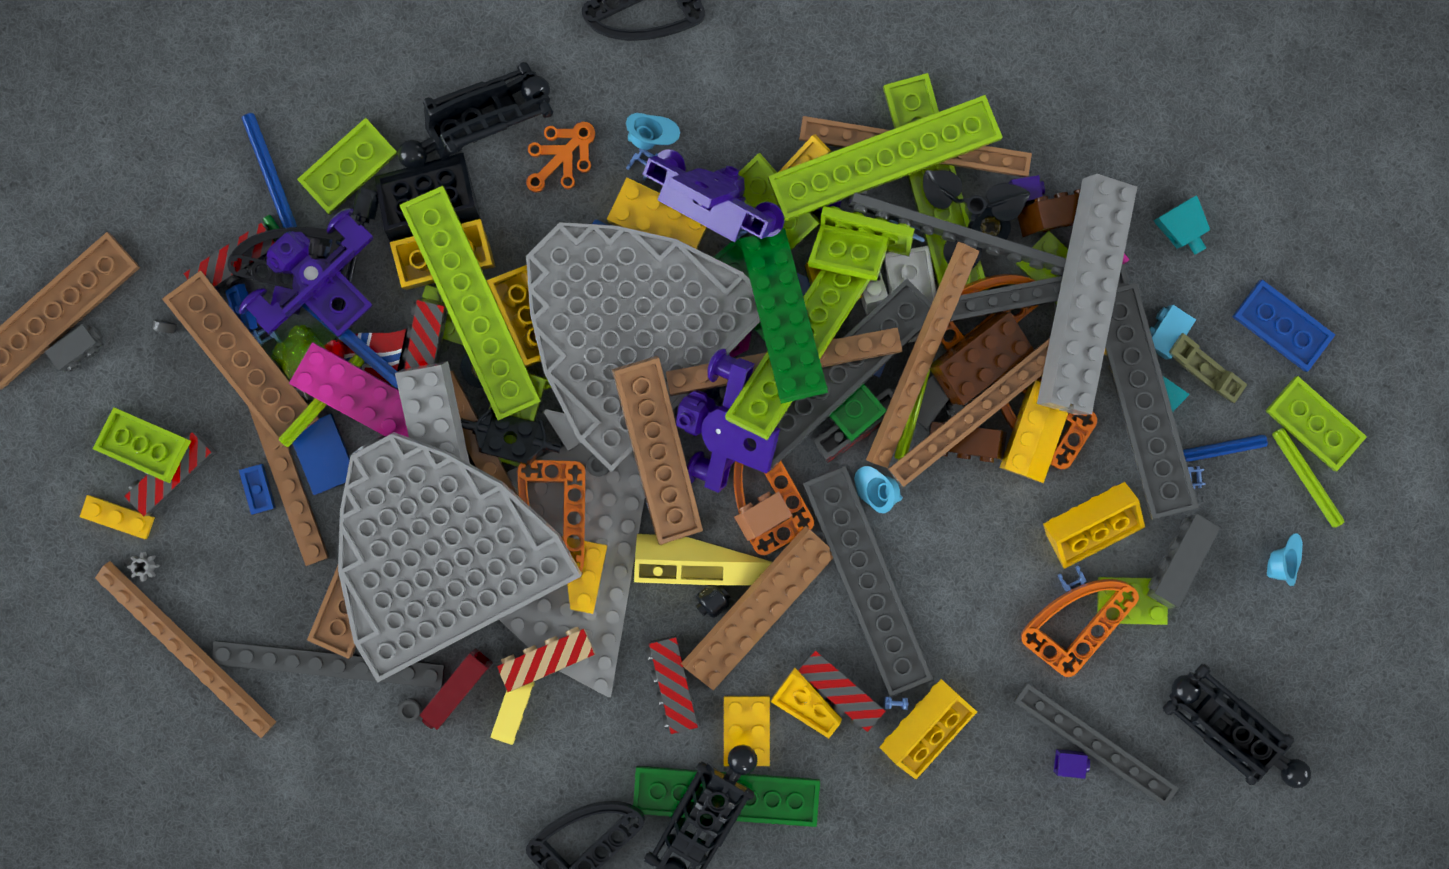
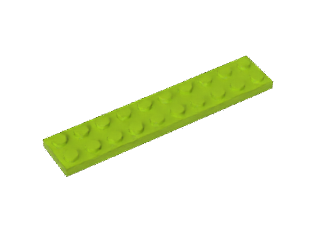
(909, 102)
(885, 157)
(470, 302)
(827, 305)

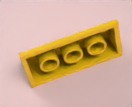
(413, 268)
(513, 301)
(1033, 437)
(1095, 524)
(928, 729)

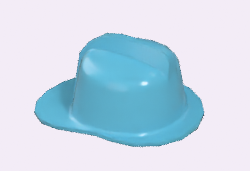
(651, 130)
(876, 489)
(1286, 561)

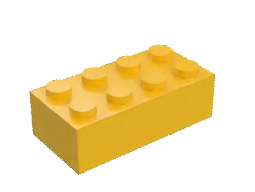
(640, 210)

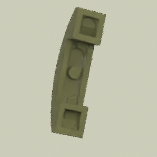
(1205, 369)

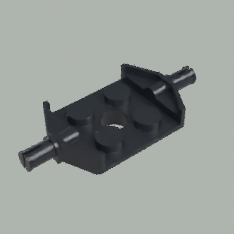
(529, 435)

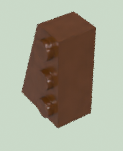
(1049, 213)
(981, 442)

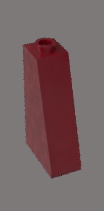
(455, 689)

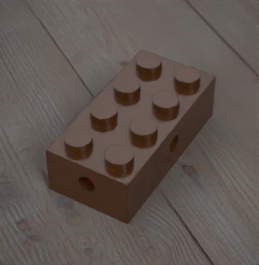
(981, 358)

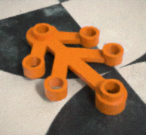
(563, 154)

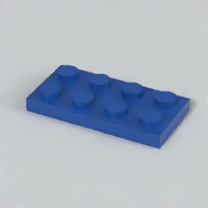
(1283, 325)

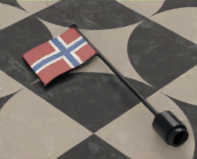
(386, 345)

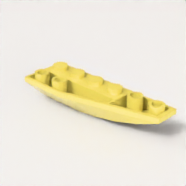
(693, 563)

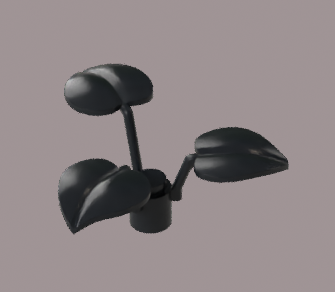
(944, 186)

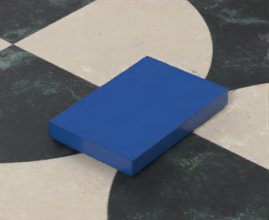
(323, 455)

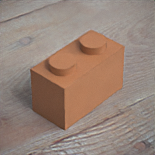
(763, 515)

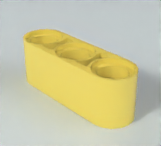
(511, 714)

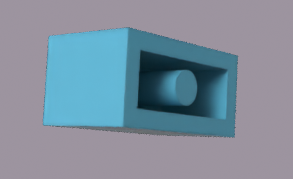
(1169, 327)

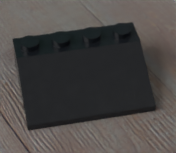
(406, 184)

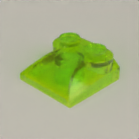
(294, 347)

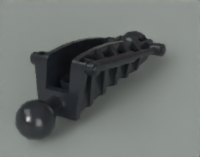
(458, 118)
(1187, 690)
(725, 812)

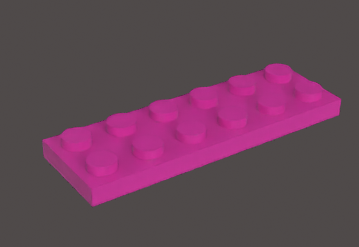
(350, 391)

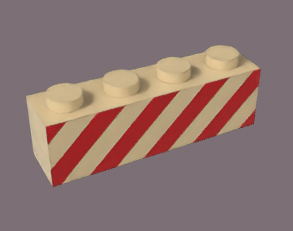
(546, 659)

